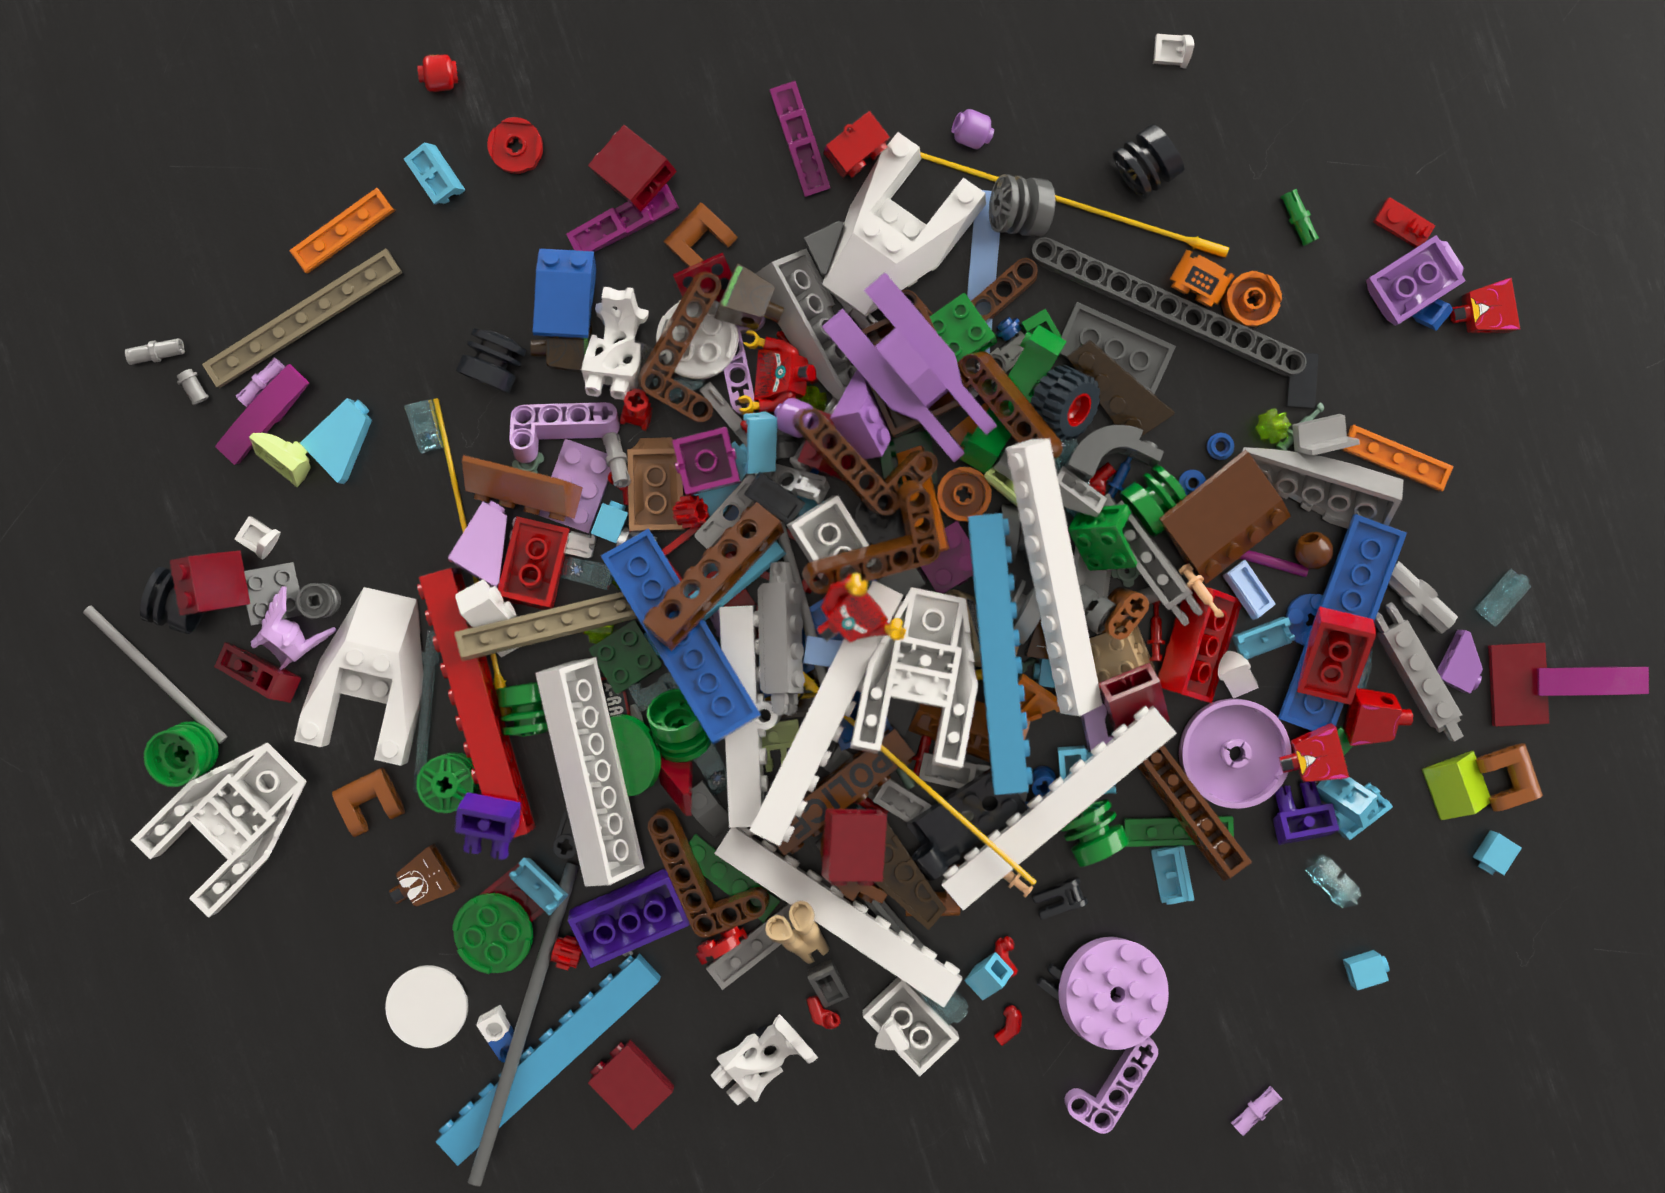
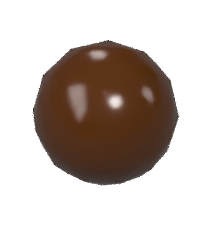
(1313, 550)

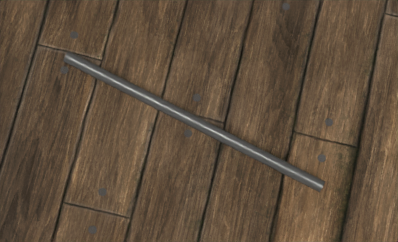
(521, 1030)

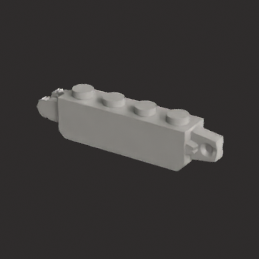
(1156, 567)
(781, 639)
(1419, 674)

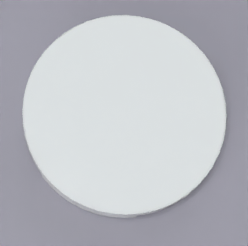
(710, 348)
(426, 1006)

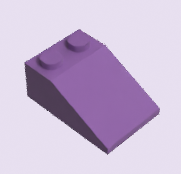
(861, 419)

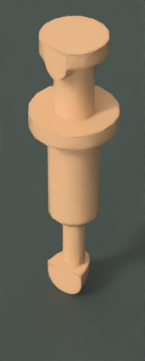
(1195, 583)
(1014, 880)

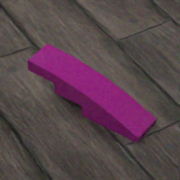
(799, 138)
(621, 222)
(262, 413)
(1593, 681)

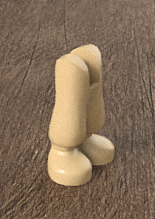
(805, 936)

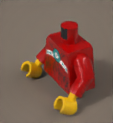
(779, 374)
(856, 613)

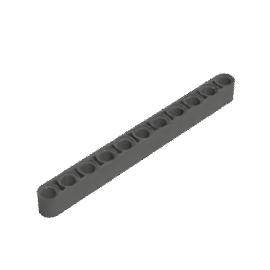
(1180, 305)

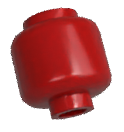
(438, 73)

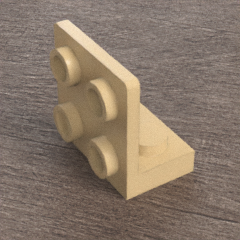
(1118, 656)

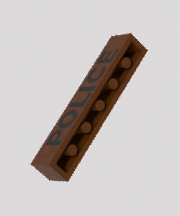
(845, 785)

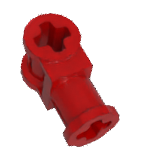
(636, 411)

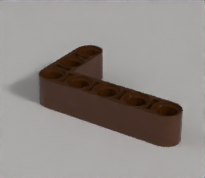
(990, 294)
(678, 348)
(999, 400)
(858, 466)
(884, 551)
(696, 882)

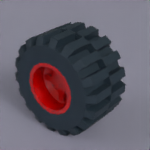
(1066, 401)

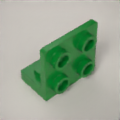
(963, 327)
(1102, 539)

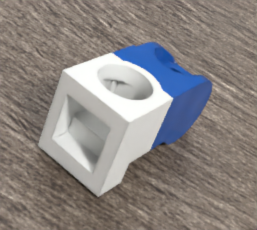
(496, 1031)

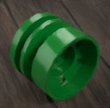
(1154, 501)
(526, 709)
(676, 728)
(168, 756)
(432, 790)
(1095, 835)

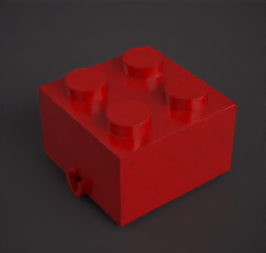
(853, 147)

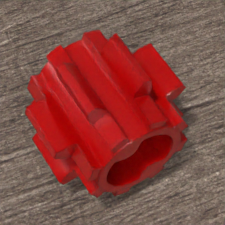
(690, 511)
(566, 953)

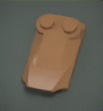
(653, 486)

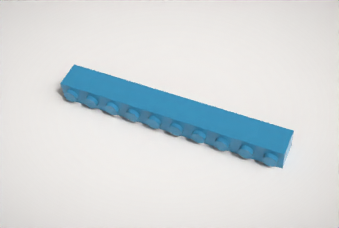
(998, 654)
(553, 1054)

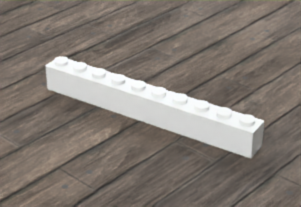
(1054, 576)
(820, 728)
(1059, 806)
(839, 915)

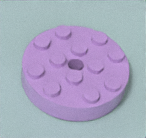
(1208, 763)
(1087, 988)

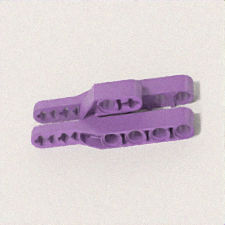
(908, 354)

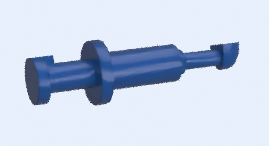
(1119, 478)

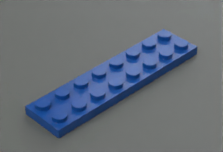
(1353, 588)
(698, 660)

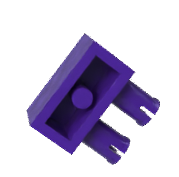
(487, 818)
(1303, 824)

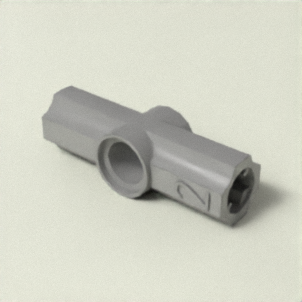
(1421, 598)

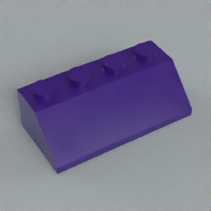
(627, 918)

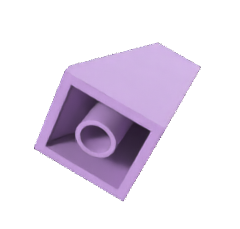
(482, 544)

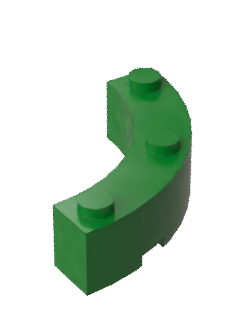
(1034, 362)

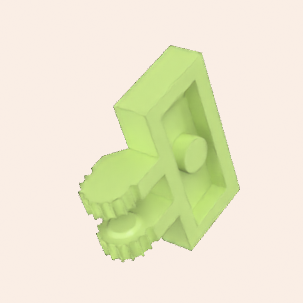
(779, 737)

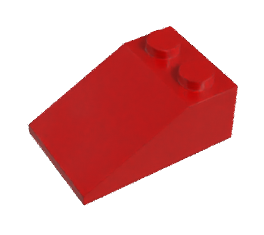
(533, 563)
(1336, 655)

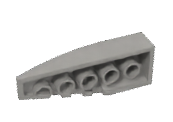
(805, 311)
(1330, 485)

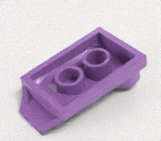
(1415, 280)

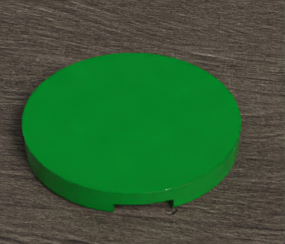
(636, 753)
(492, 933)

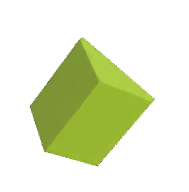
(1457, 786)

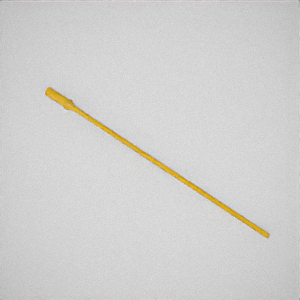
(1194, 242)
(498, 679)
(810, 685)

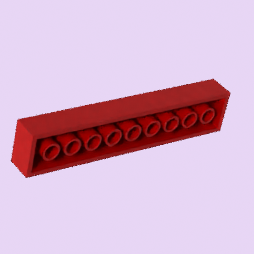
(474, 697)

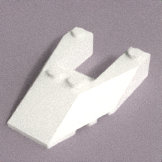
(889, 239)
(374, 659)
(925, 667)
(238, 811)

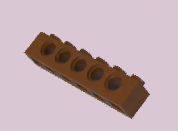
(711, 590)
(1194, 813)

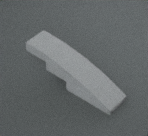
(1074, 491)
(953, 777)
(890, 795)

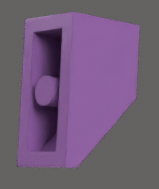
(1461, 663)

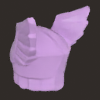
(285, 636)

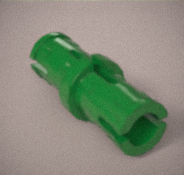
(1299, 217)

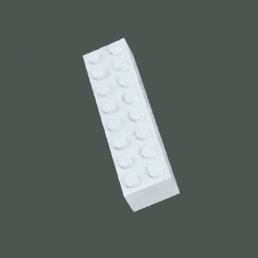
(590, 771)

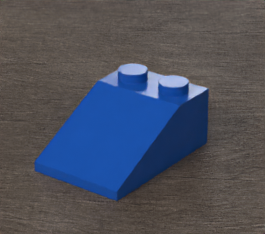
(564, 293)

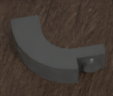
(1111, 440)

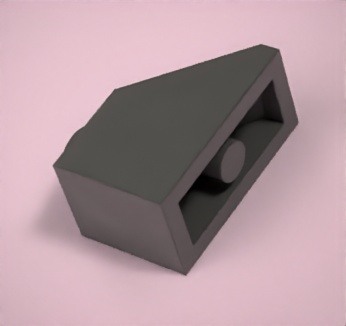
(709, 809)

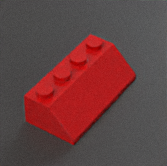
(1198, 647)

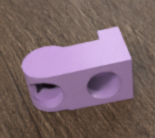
(1095, 727)

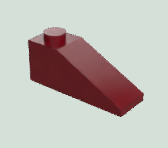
(257, 673)
(677, 781)

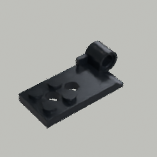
(946, 837)

